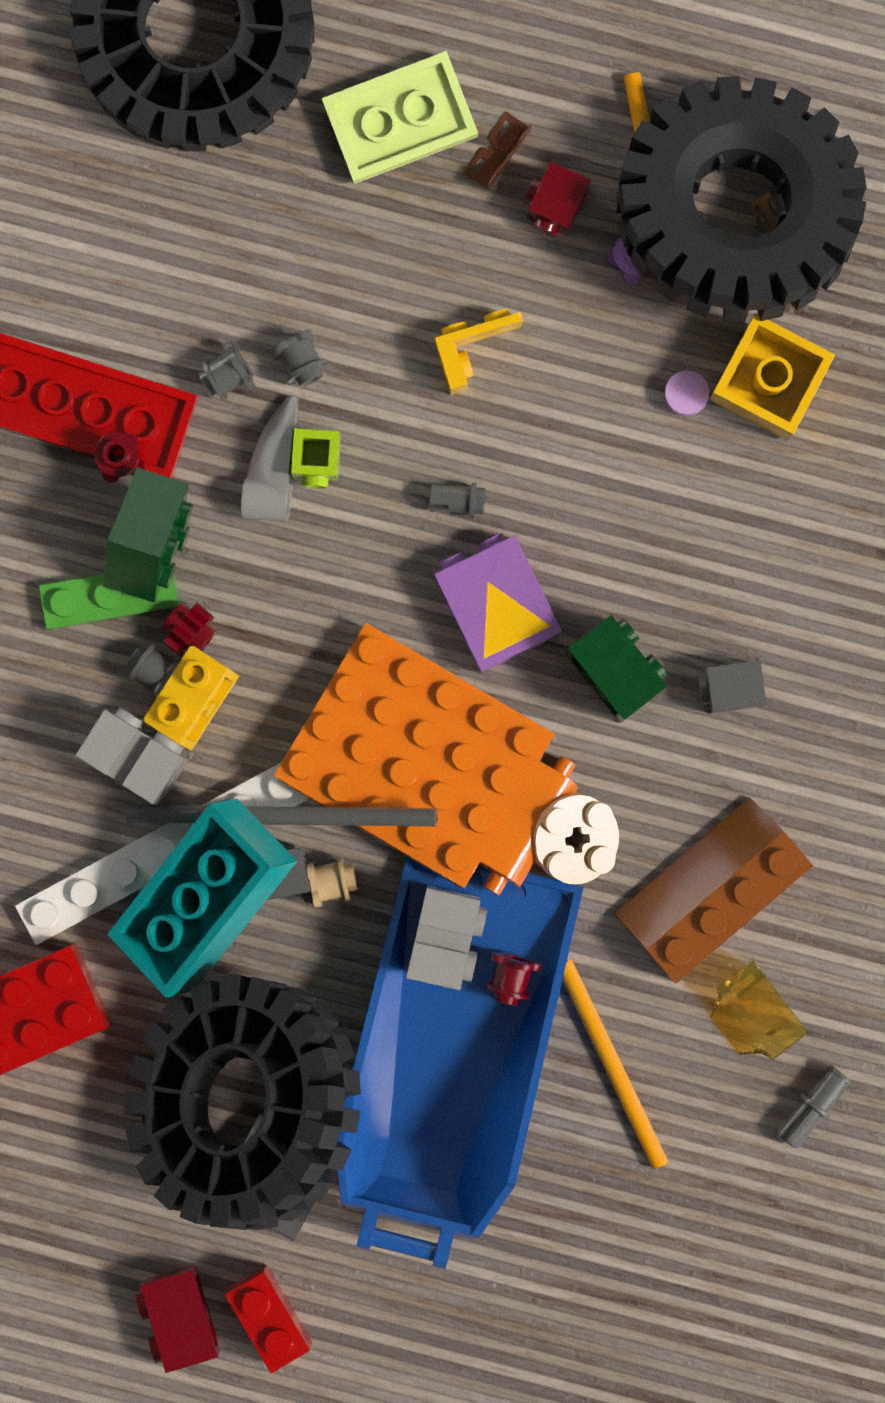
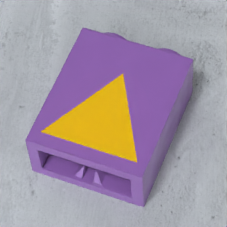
(496, 602)

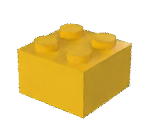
(772, 377)

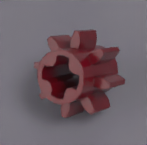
(188, 628)

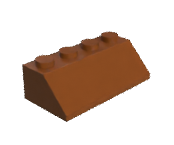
(713, 890)

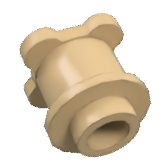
(331, 881)

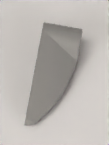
(269, 476)

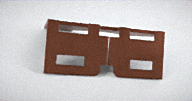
(503, 145)

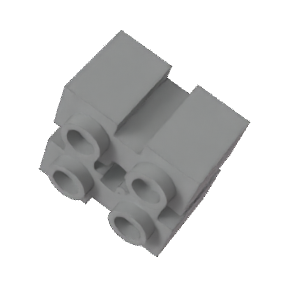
(132, 756)
(445, 937)

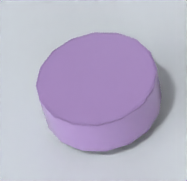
(686, 393)

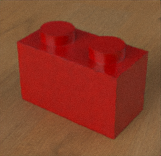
(268, 1319)

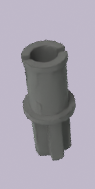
(814, 1107)

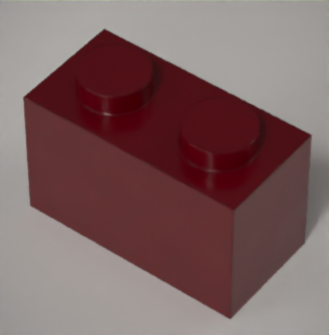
(178, 1319)

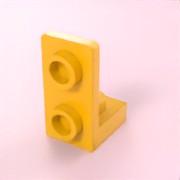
(457, 364)

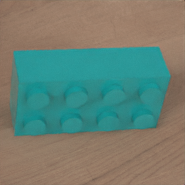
(202, 897)

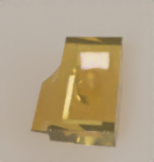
(755, 1014)

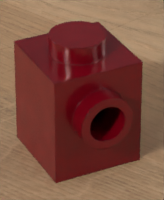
(556, 199)

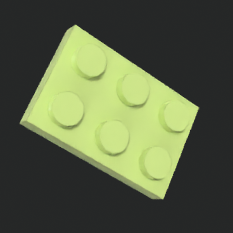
(400, 117)

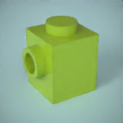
(316, 457)

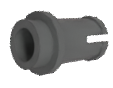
(457, 499)

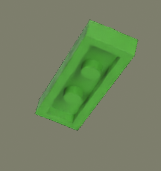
(88, 601)

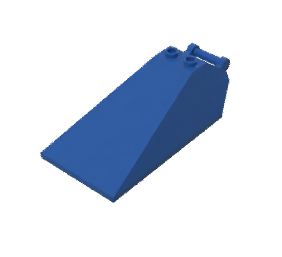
(452, 1069)

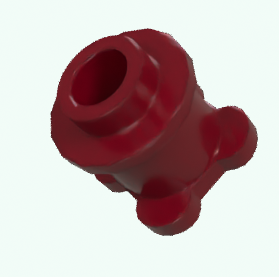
(113, 471)
(511, 977)

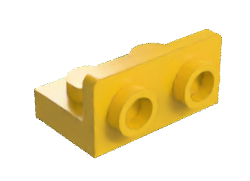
(191, 698)

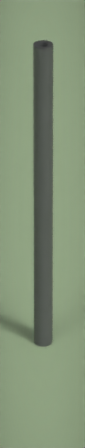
(293, 815)

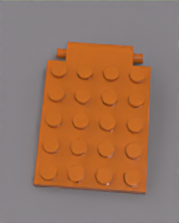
(420, 737)

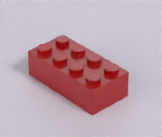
(47, 1007)

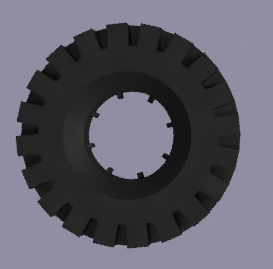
(193, 103)
(752, 133)
(301, 1117)

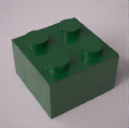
(147, 535)
(617, 667)

